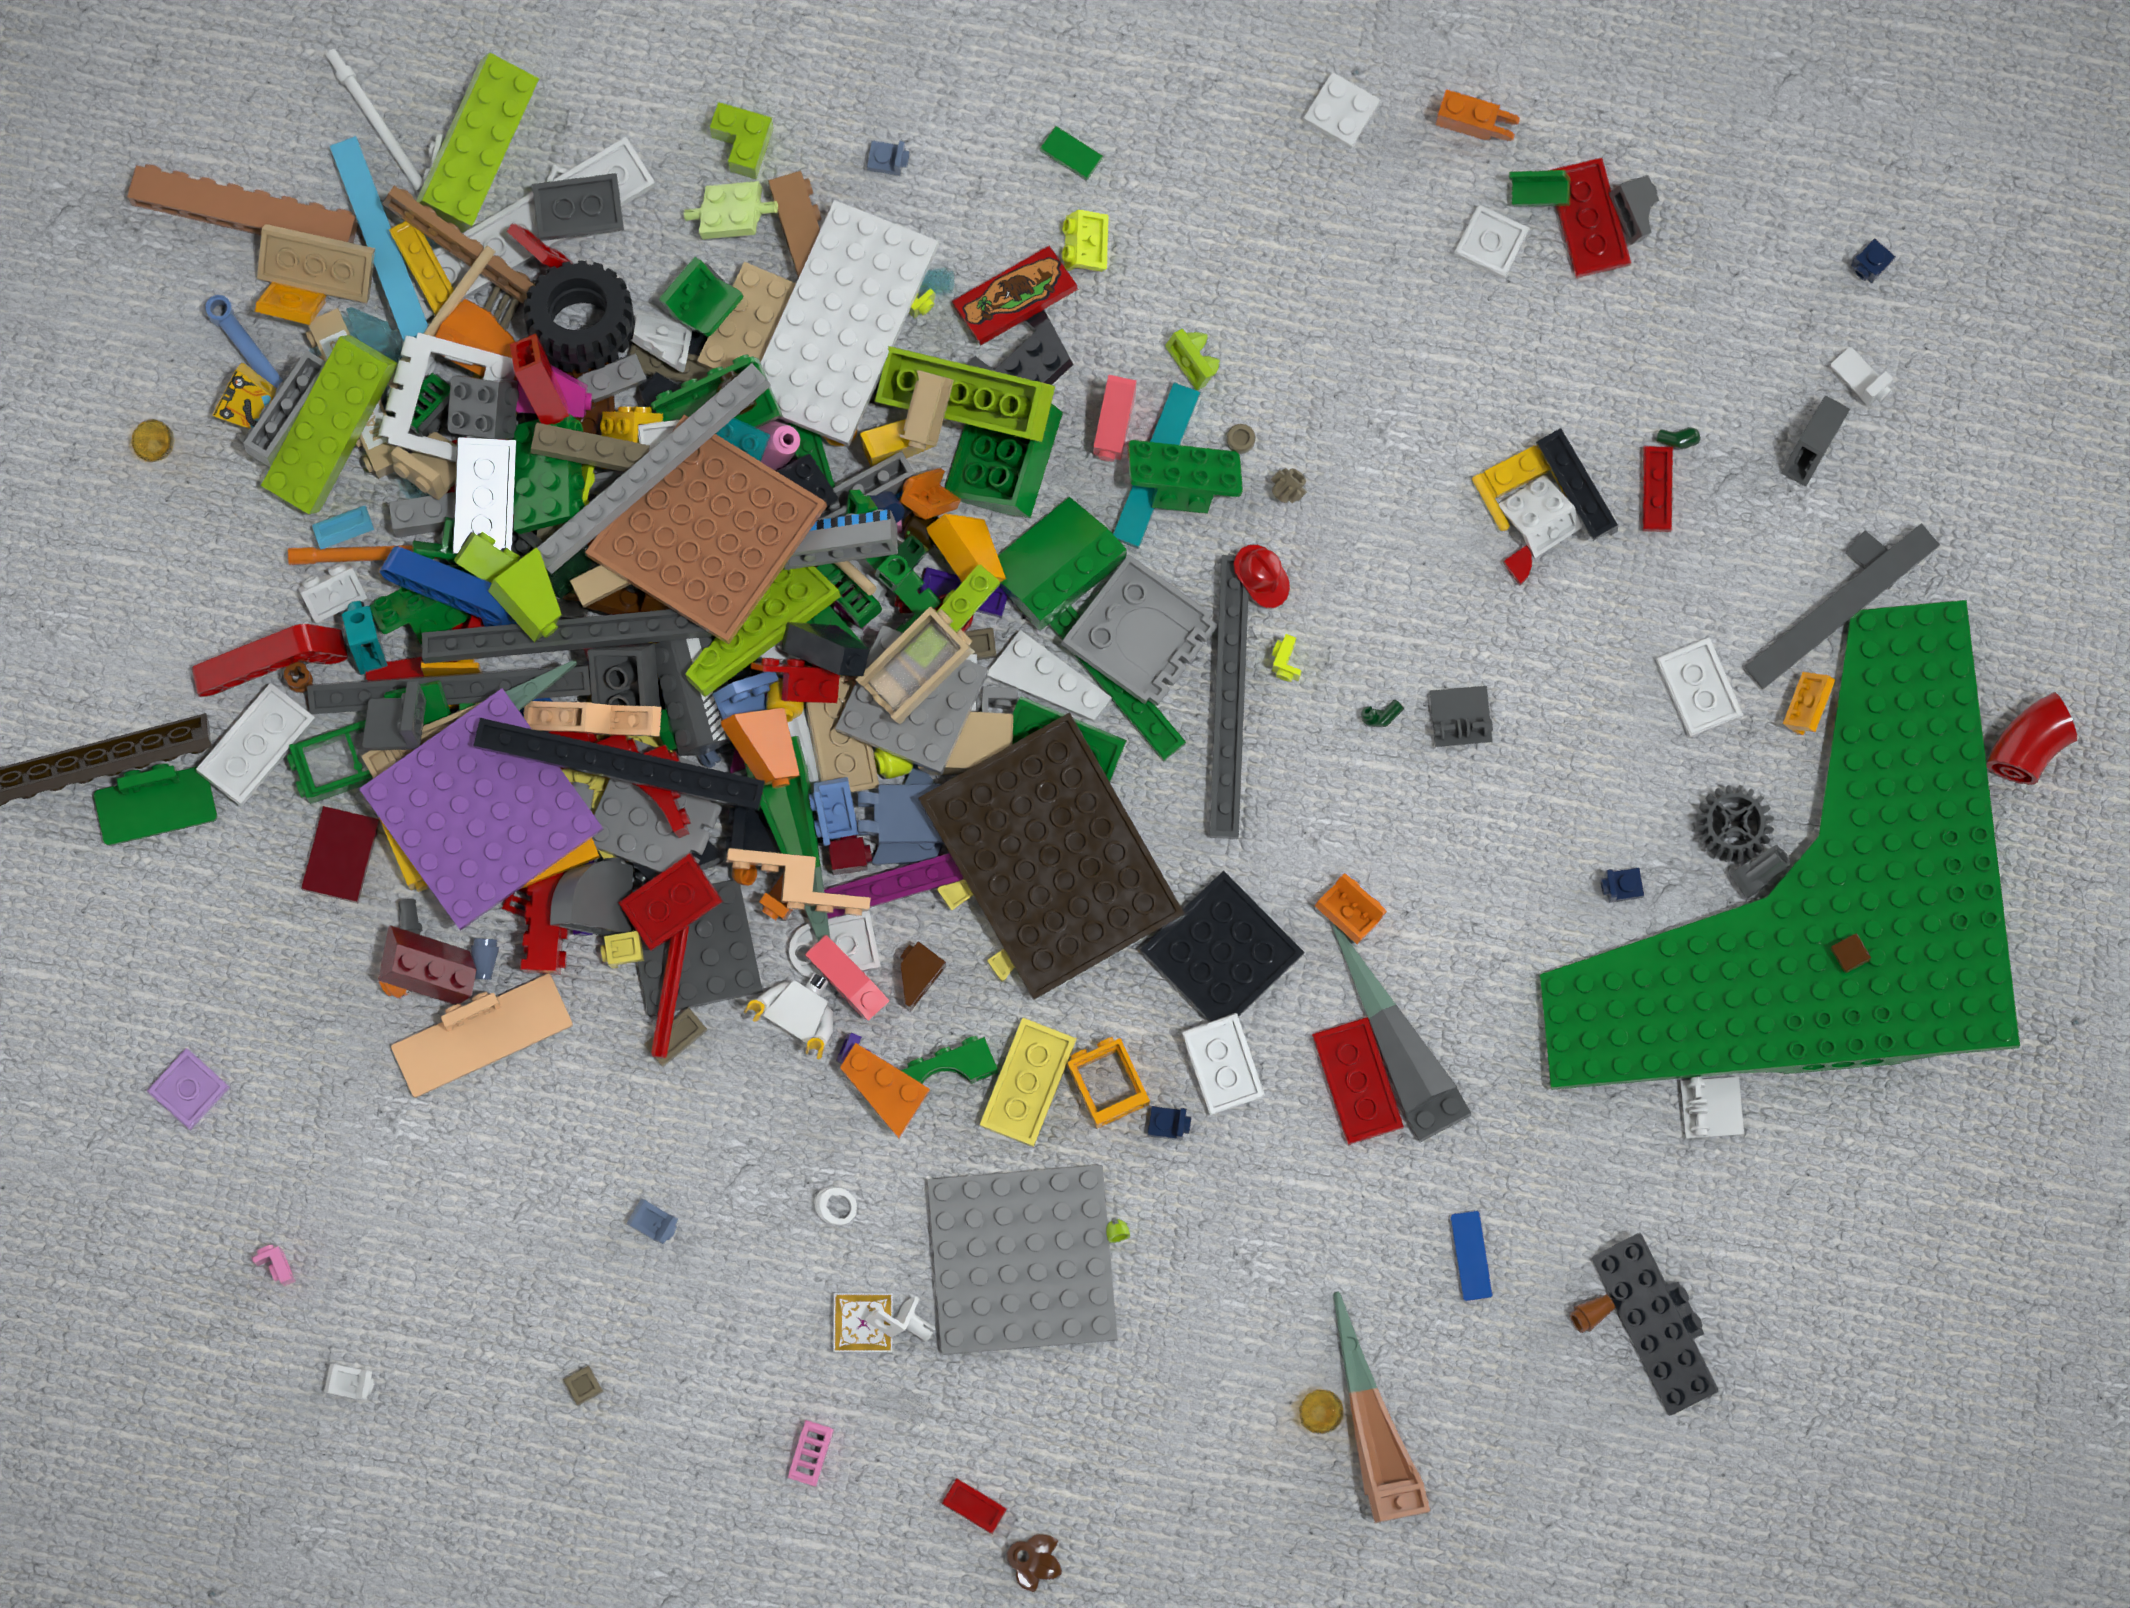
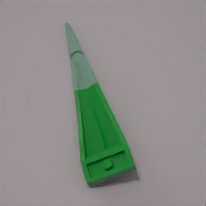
(794, 827)

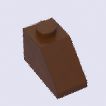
(919, 972)

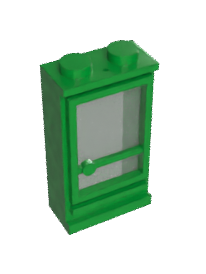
(330, 763)

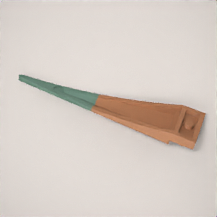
(1385, 1465)

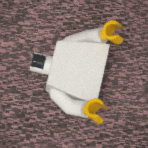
(798, 1011)

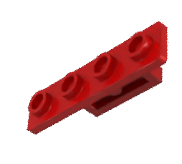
(803, 681)

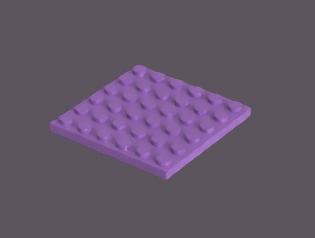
(479, 817)

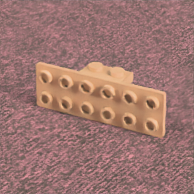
(481, 1034)

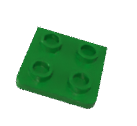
(700, 298)

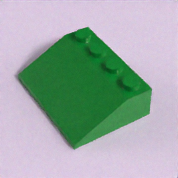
(1001, 468)
(1058, 562)

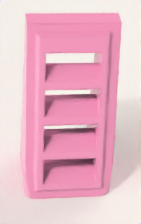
(815, 1428)

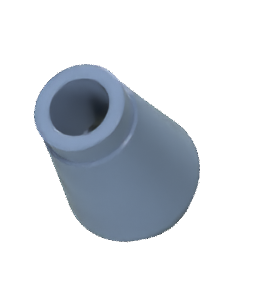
(484, 956)

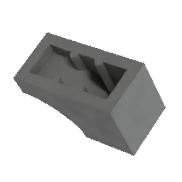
(1633, 205)

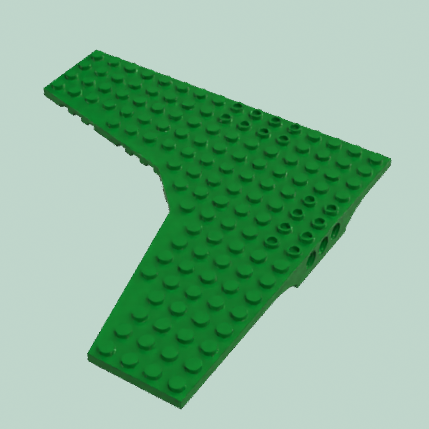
(1896, 860)

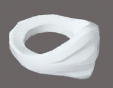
(824, 1213)

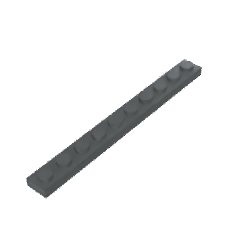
(570, 635)
(457, 688)
(1229, 703)

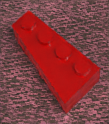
(543, 941)

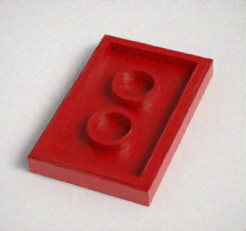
(670, 902)

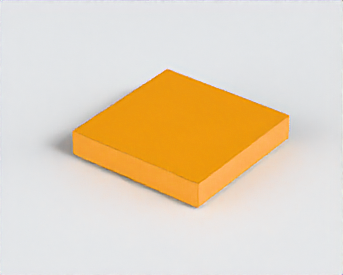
(290, 303)

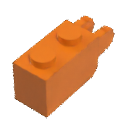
(1474, 117)

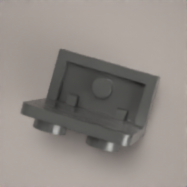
(483, 407)

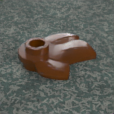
(1038, 1561)

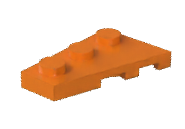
(885, 1087)

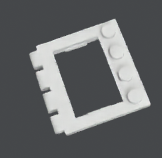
(411, 377)

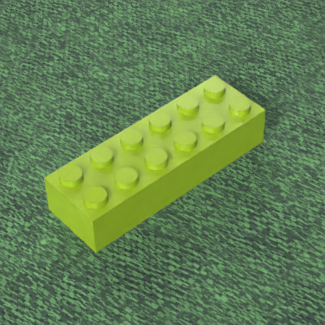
(477, 141)
(977, 394)
(329, 424)

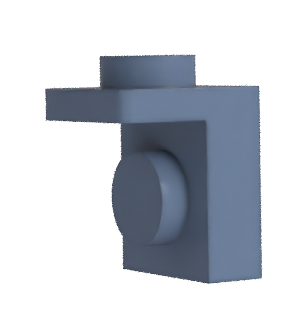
(888, 158)

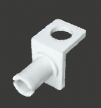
(904, 1321)

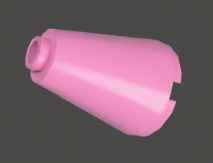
(781, 445)

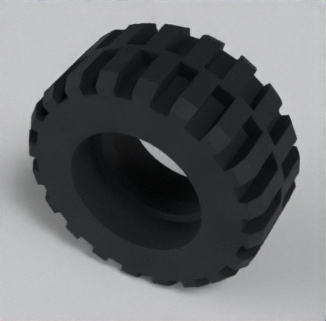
(575, 285)

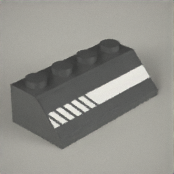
(691, 715)

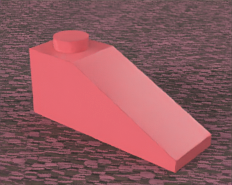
(847, 978)

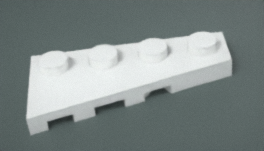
(1045, 676)

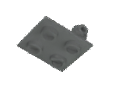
(1461, 716)

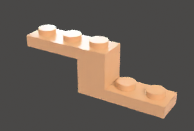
(593, 718)
(797, 881)

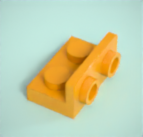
(1808, 702)

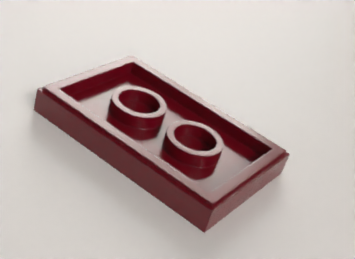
(340, 854)

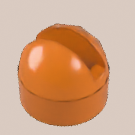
(744, 876)

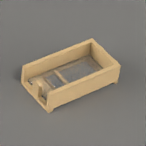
(916, 664)

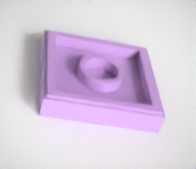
(188, 1089)

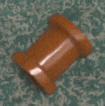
(294, 670)

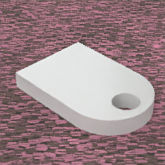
(850, 933)

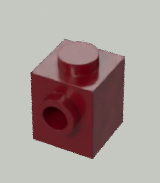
(849, 855)

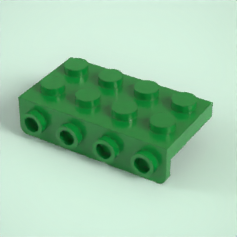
(697, 393)
(545, 487)
(1032, 716)

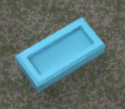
(343, 527)

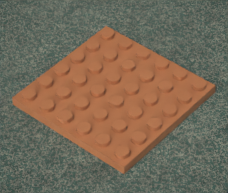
(710, 536)

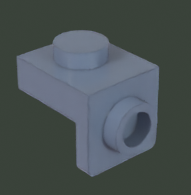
(653, 1222)

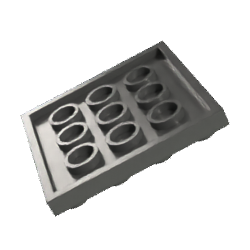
(716, 961)

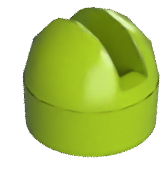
(1117, 1232)

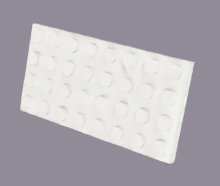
(844, 319)

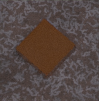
(1850, 953)

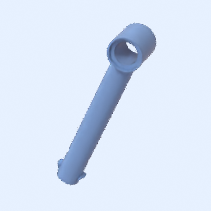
(242, 339)

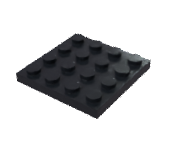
(1222, 950)

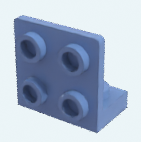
(744, 695)

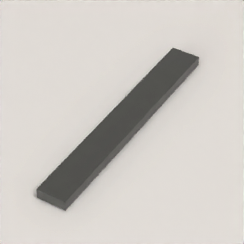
(1842, 606)

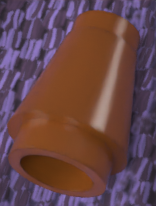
(1591, 1313)

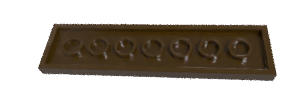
(104, 758)

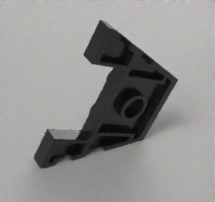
(1039, 357)

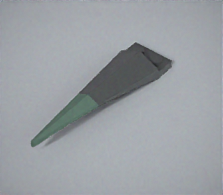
(1420, 1081)

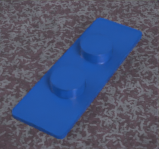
(1471, 1256)

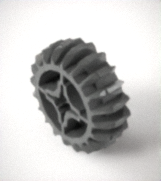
(1741, 833)

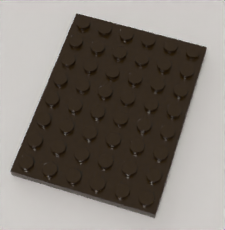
(1051, 856)

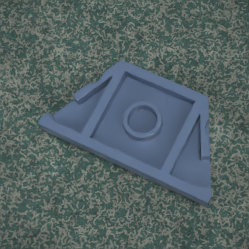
(908, 852)

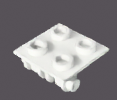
(1712, 1107)

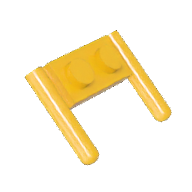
(1507, 477)

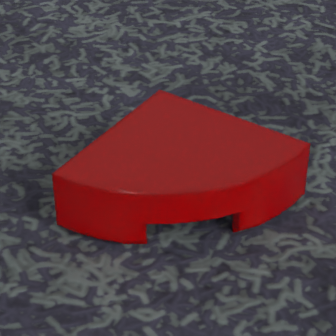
(1519, 564)

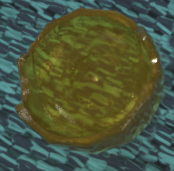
(153, 440)
(1321, 1411)

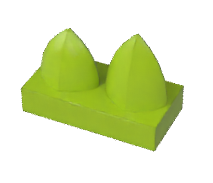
(1186, 350)

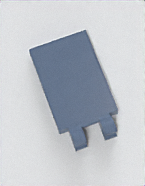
(898, 815)

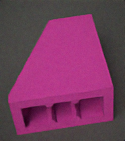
(574, 392)

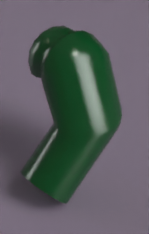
(1681, 439)
(1381, 718)

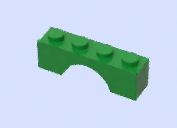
(970, 1060)

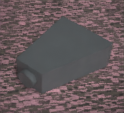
(1815, 440)

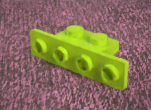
(969, 596)

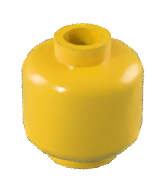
(774, 701)

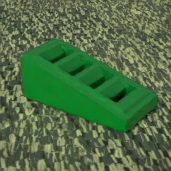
(431, 379)
(865, 615)

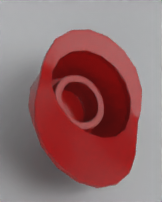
(1262, 575)

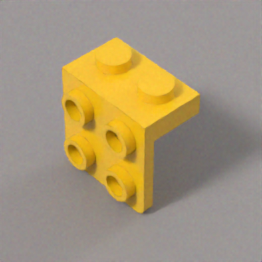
(625, 422)

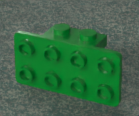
(1184, 475)
(418, 610)
(154, 803)

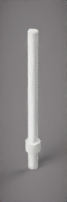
(347, 76)

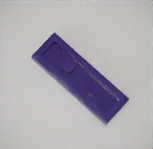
(943, 583)

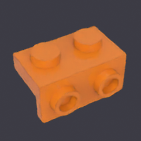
(927, 496)
(1351, 908)

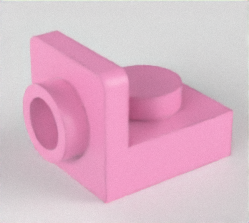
(280, 1268)

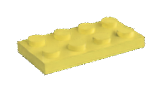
(1028, 1082)

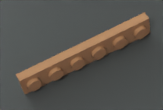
(458, 244)

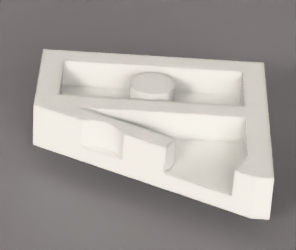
(663, 339)

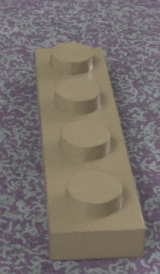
(586, 448)

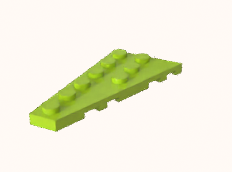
(792, 597)

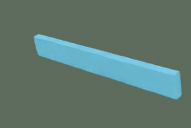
(376, 232)

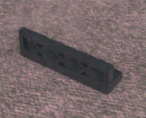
(1577, 484)

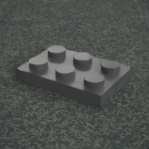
(578, 207)

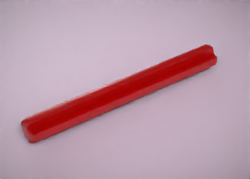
(669, 994)

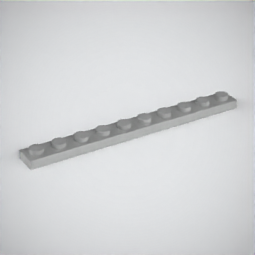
(652, 467)

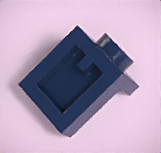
(1872, 261)
(1622, 885)
(1168, 1123)

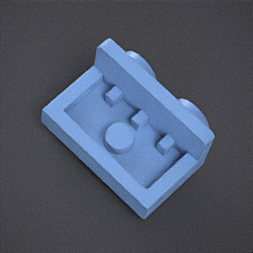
(834, 809)

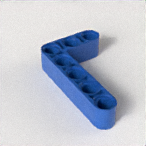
(444, 585)

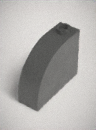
(590, 898)

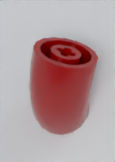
(2032, 741)

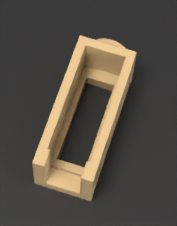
(927, 409)

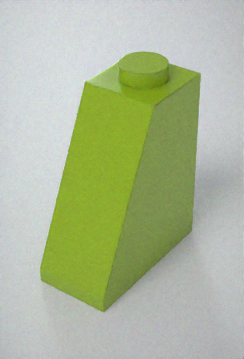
(528, 596)

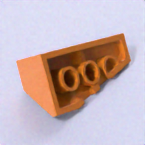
(478, 329)

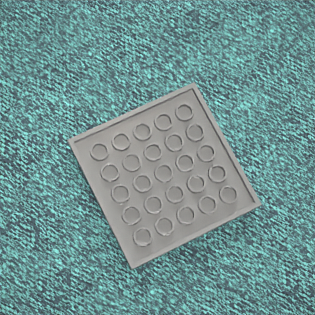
(1022, 1260)

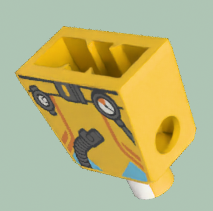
(245, 397)

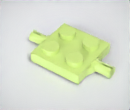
(730, 210)

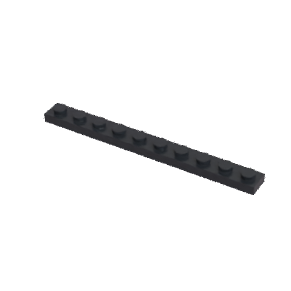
(619, 764)

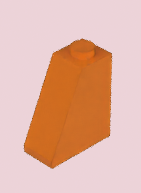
(764, 744)

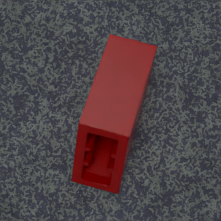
(538, 380)

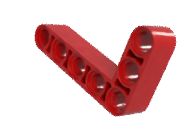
(269, 654)

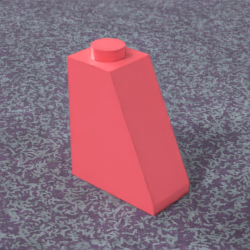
(1114, 418)

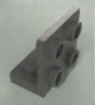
(395, 721)

